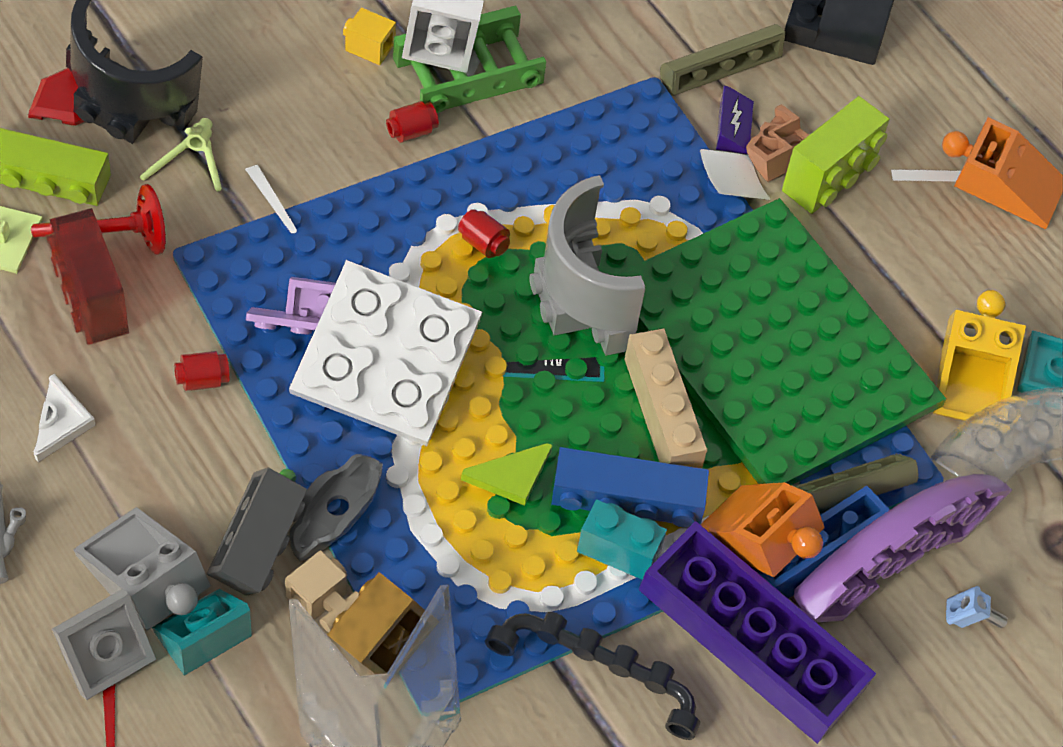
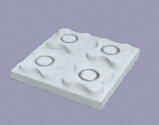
(386, 353)

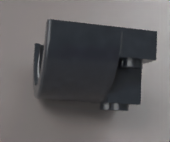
(845, 29)
(128, 98)

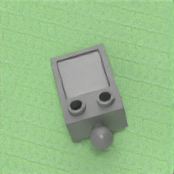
(146, 563)

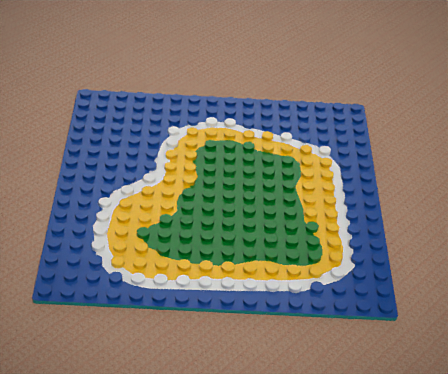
(424, 519)

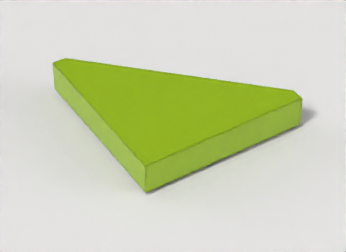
(510, 475)

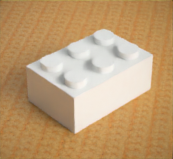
(442, 32)

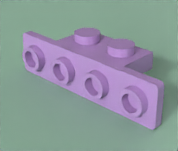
(303, 309)

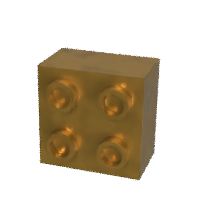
(377, 624)

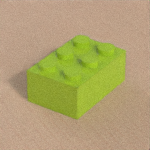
(835, 155)

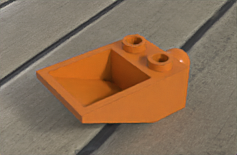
(1007, 172)
(768, 525)

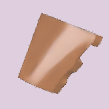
(774, 144)

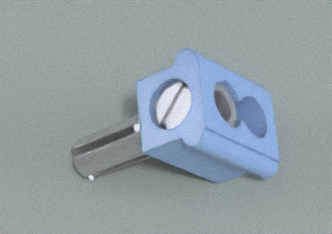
(972, 607)

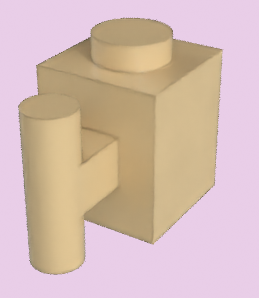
(320, 587)

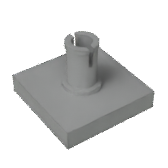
(104, 644)

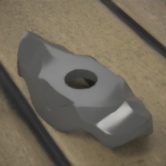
(318, 528)

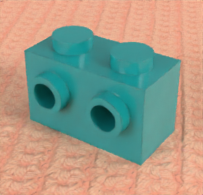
(621, 539)

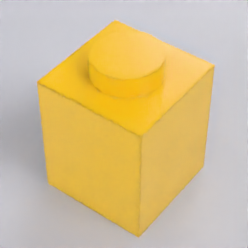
(369, 36)

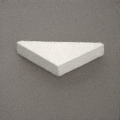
(61, 419)

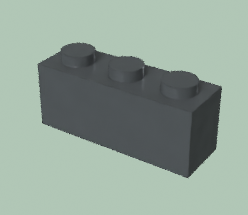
(258, 532)

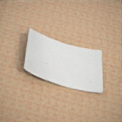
(732, 174)

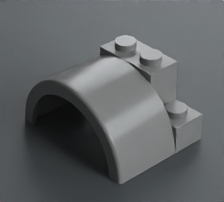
(568, 280)

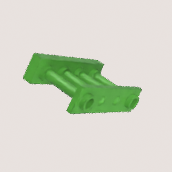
(464, 89)

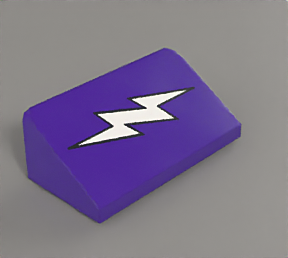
(734, 121)

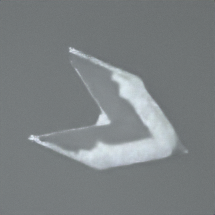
(403, 708)

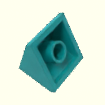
(206, 632)

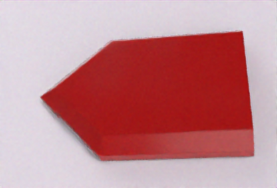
(56, 98)

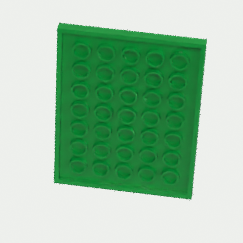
(780, 346)

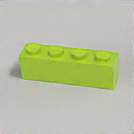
(53, 167)

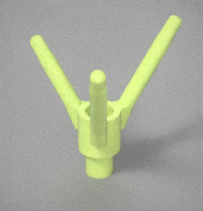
(197, 140)

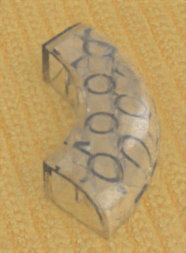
(1006, 436)

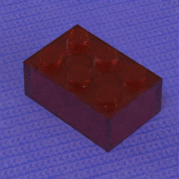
(87, 277)

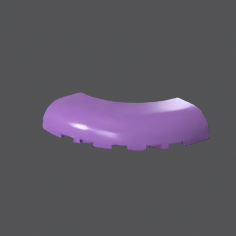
(896, 540)

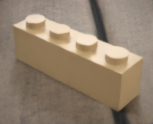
(664, 400)

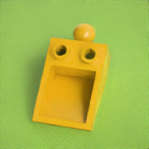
(978, 368)

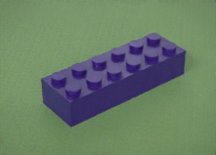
(756, 631)

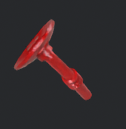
(143, 221)

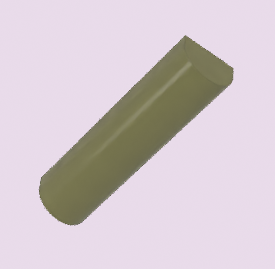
(723, 59)
(879, 475)

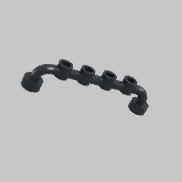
(622, 662)

